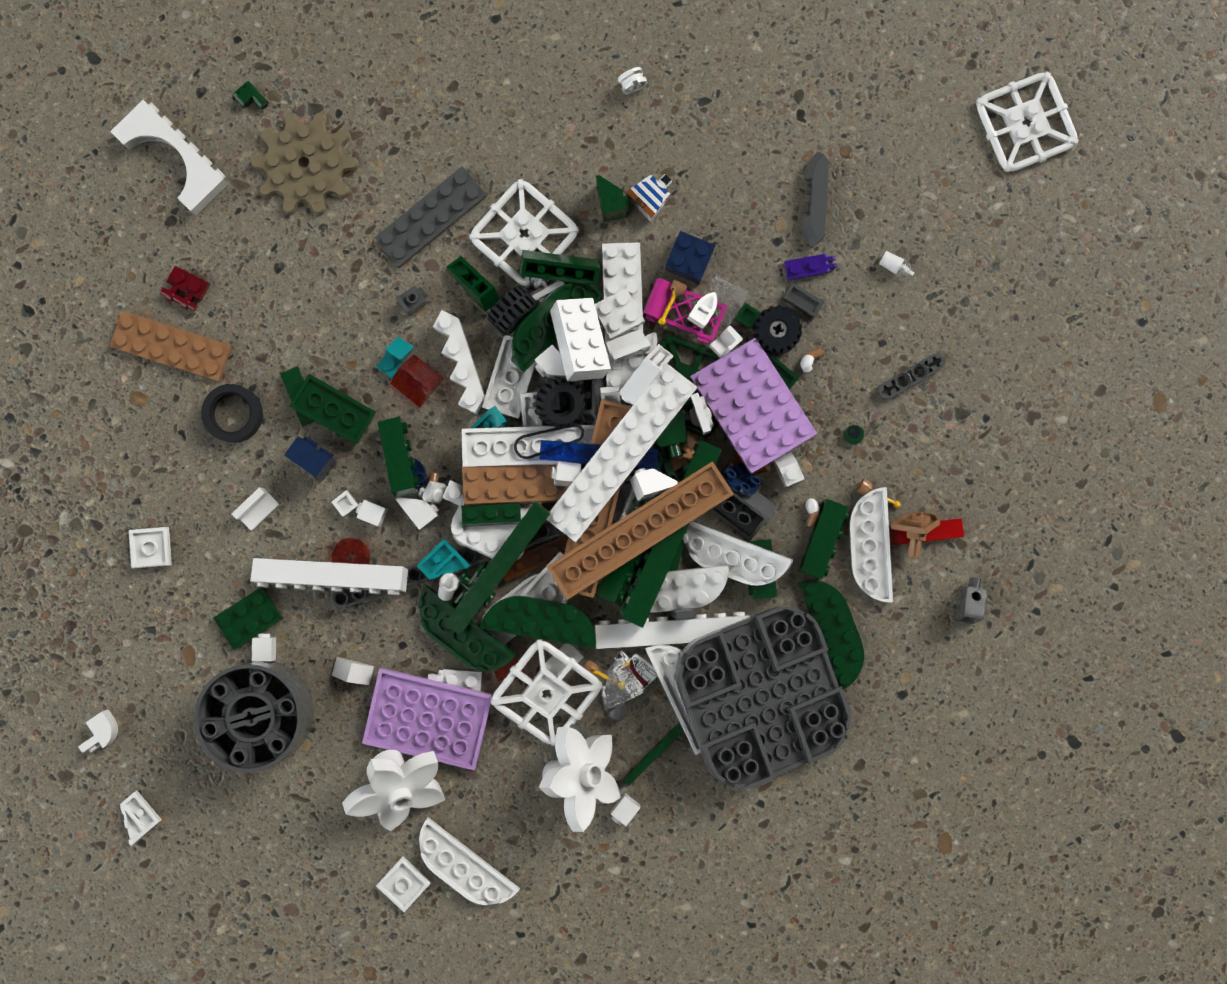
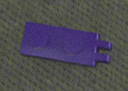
(809, 266)

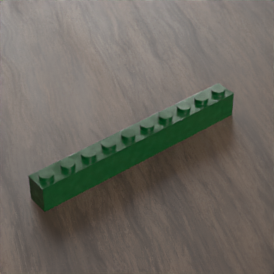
(663, 553)

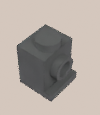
(412, 306)

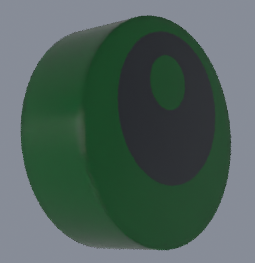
(854, 434)

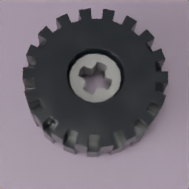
(785, 340)

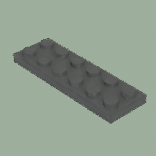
(430, 217)

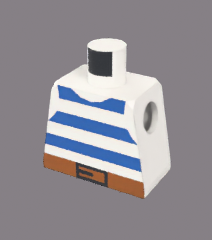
(650, 195)

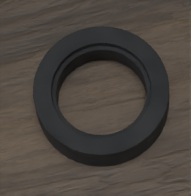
(208, 413)

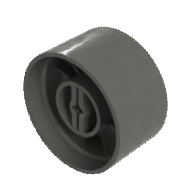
(211, 727)

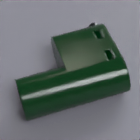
(247, 94)

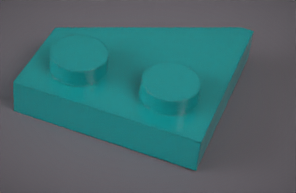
(442, 560)

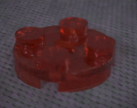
(352, 545)

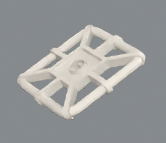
(1034, 112)
(521, 221)
(543, 681)

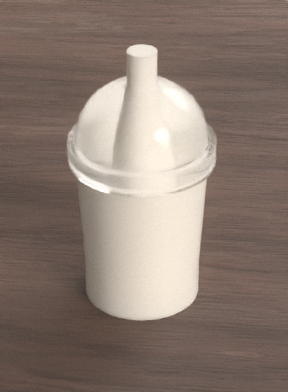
(896, 264)
(447, 585)

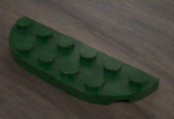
(536, 329)
(540, 620)
(838, 628)
(473, 647)

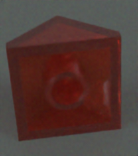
(416, 380)

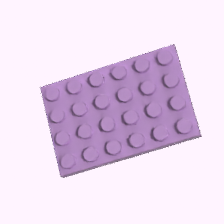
(753, 406)
(427, 716)

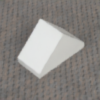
(352, 671)

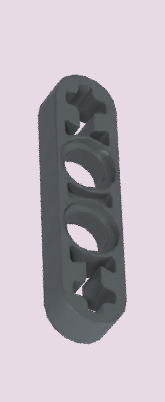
(911, 377)

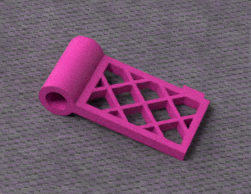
(659, 300)

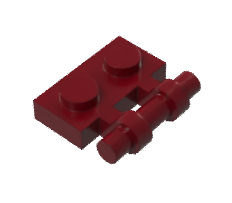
(188, 283)

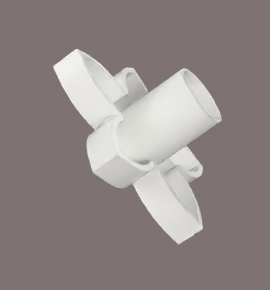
(580, 775)
(396, 788)

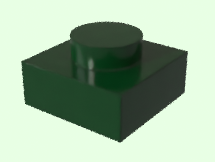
(747, 316)

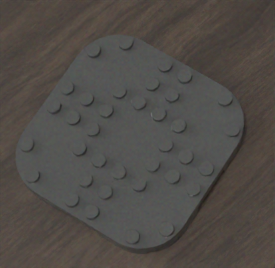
(762, 696)

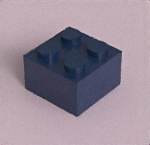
(689, 257)
(311, 458)

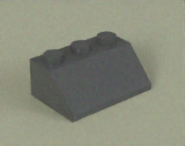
(745, 512)

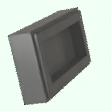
(802, 300)
(683, 614)

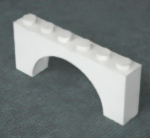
(146, 125)

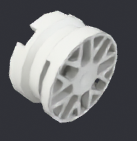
(632, 80)

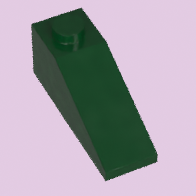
(474, 284)

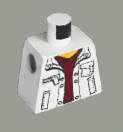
(640, 667)

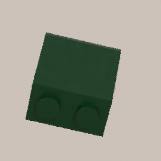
(611, 199)

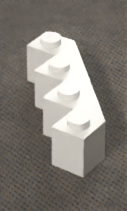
(465, 372)

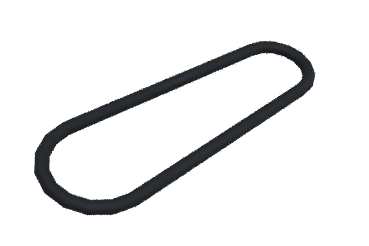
(541, 432)

